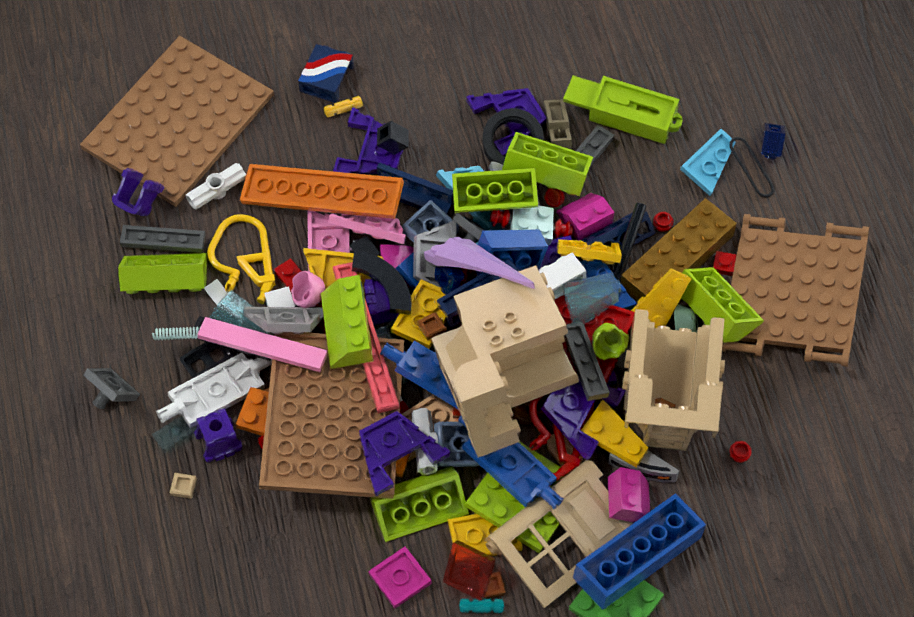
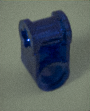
(448, 278)

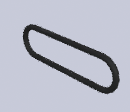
(758, 163)

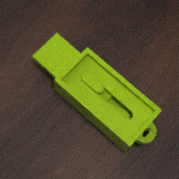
(626, 107)

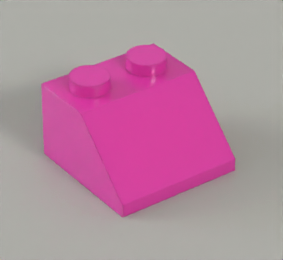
(587, 215)
(628, 495)

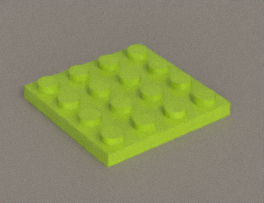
(498, 506)

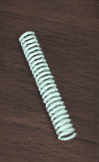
(177, 336)

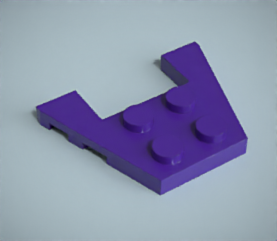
(516, 99)
(370, 153)
(568, 410)
(391, 440)

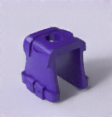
(129, 183)
(378, 302)
(218, 434)

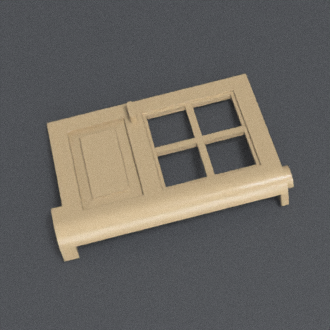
(581, 514)

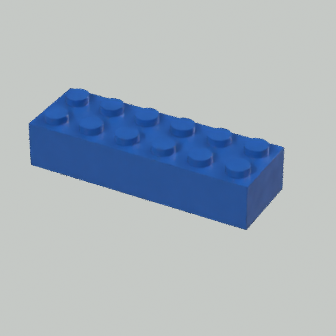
(638, 551)

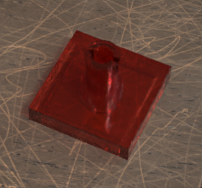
(469, 570)

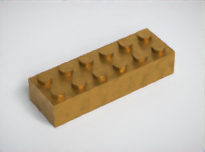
(683, 247)

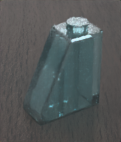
(590, 296)
(231, 311)

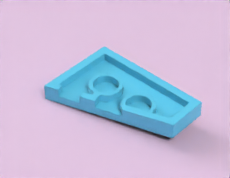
(709, 161)

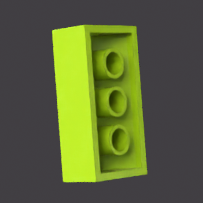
(553, 164)
(495, 190)
(163, 272)
(714, 297)
(346, 323)
(420, 504)

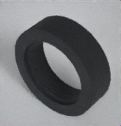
(507, 116)

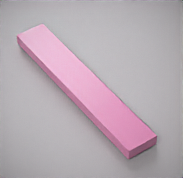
(262, 344)

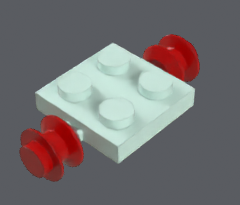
(532, 218)

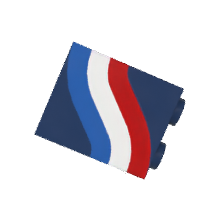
(325, 72)

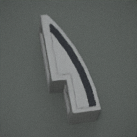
(650, 466)

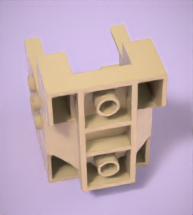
(503, 356)
(678, 368)

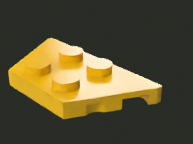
(322, 263)

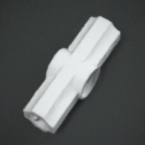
(207, 191)
(423, 419)

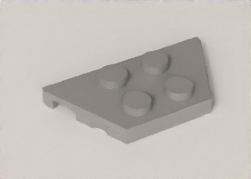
(425, 241)
(285, 318)

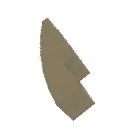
(557, 123)

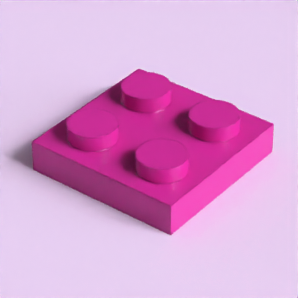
(400, 577)

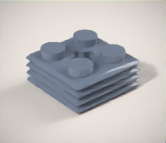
(427, 217)
(447, 434)

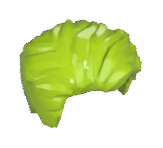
(609, 341)

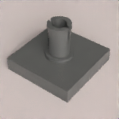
(473, 229)
(111, 387)

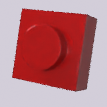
(724, 263)

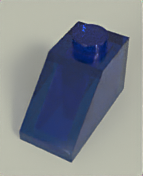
(772, 140)

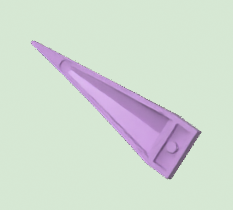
(469, 255)

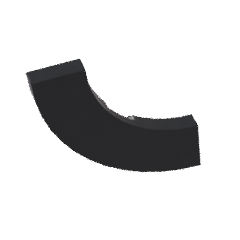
(387, 276)

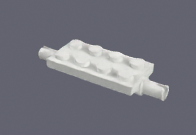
(214, 389)

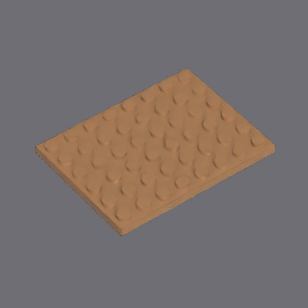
(178, 119)
(316, 425)

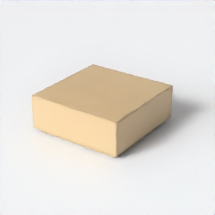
(183, 485)

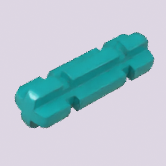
(484, 605)

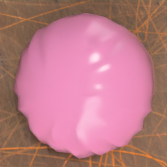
(307, 289)

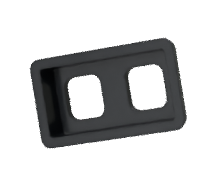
(202, 353)

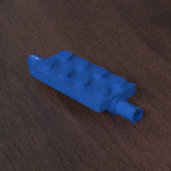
(422, 368)
(518, 472)

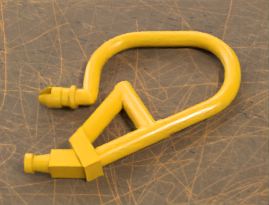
(266, 281)

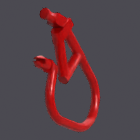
(570, 461)

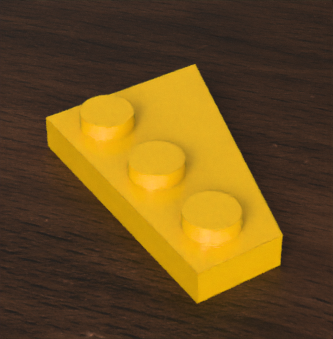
(590, 252)
(664, 297)
(612, 436)

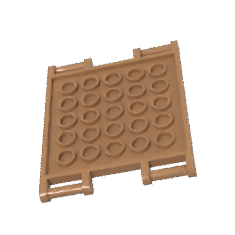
(800, 288)

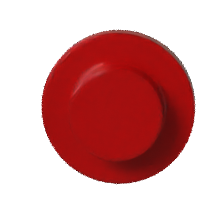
(554, 197)
(663, 221)
(740, 451)

